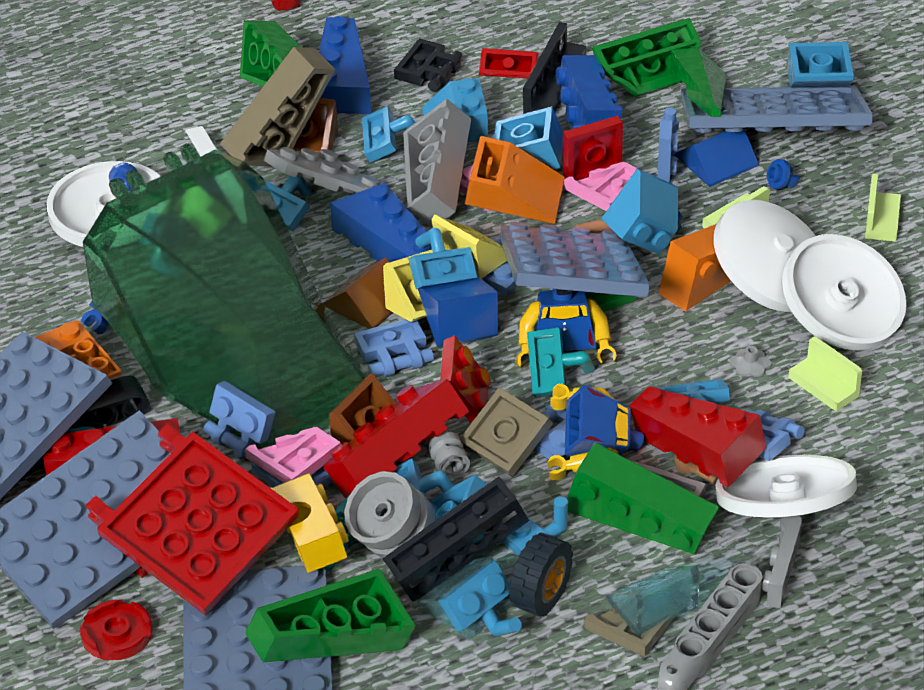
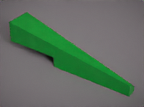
(702, 77)

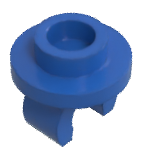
(780, 175)
(92, 316)

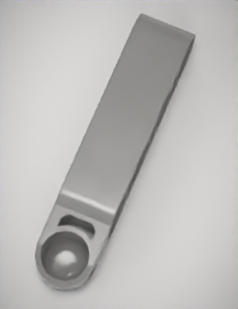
(711, 628)

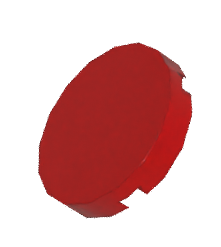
(120, 639)

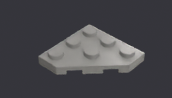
(322, 168)

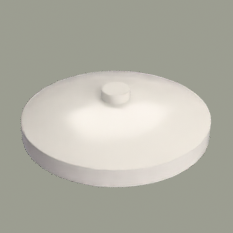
(81, 197)
(754, 245)
(844, 292)
(789, 486)

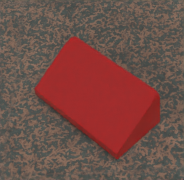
(507, 63)

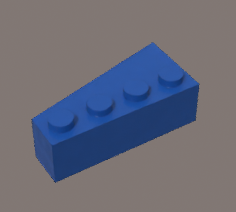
(343, 51)
(585, 91)
(378, 223)

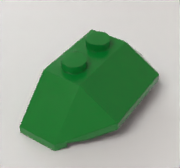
(644, 59)

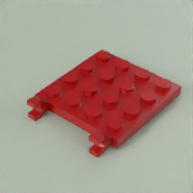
(195, 520)

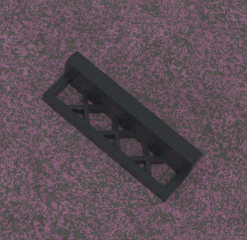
(541, 87)
(454, 536)

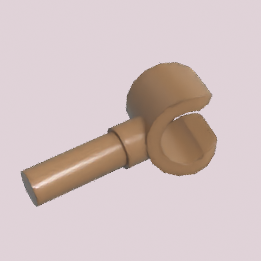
(692, 468)

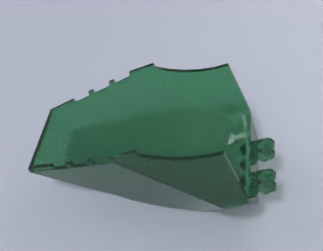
(216, 292)

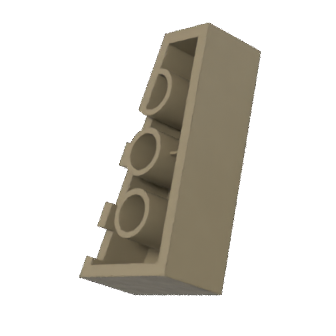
(280, 107)

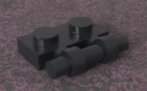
(421, 62)

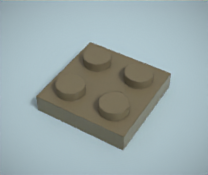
(505, 431)

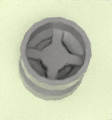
(447, 458)

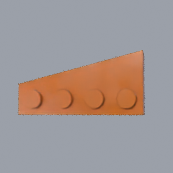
(692, 269)

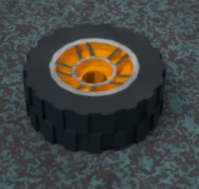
(541, 574)

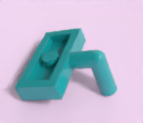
(549, 360)

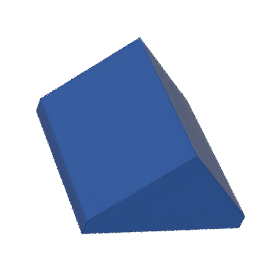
(719, 157)
(461, 310)

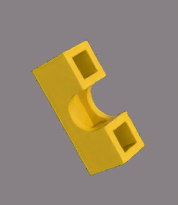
(314, 531)

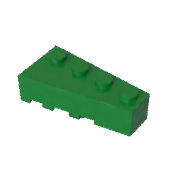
(263, 50)
(638, 501)
(332, 620)

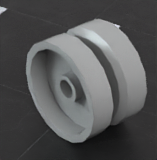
(386, 512)

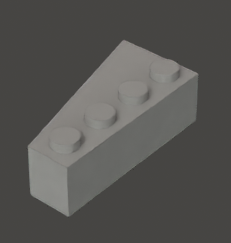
(435, 161)

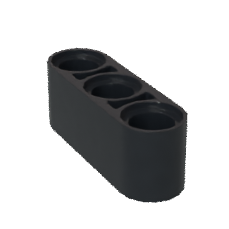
(116, 404)

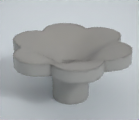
(750, 362)

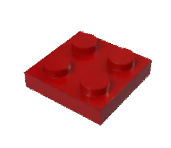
(592, 147)
(465, 376)

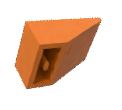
(513, 182)
(79, 344)

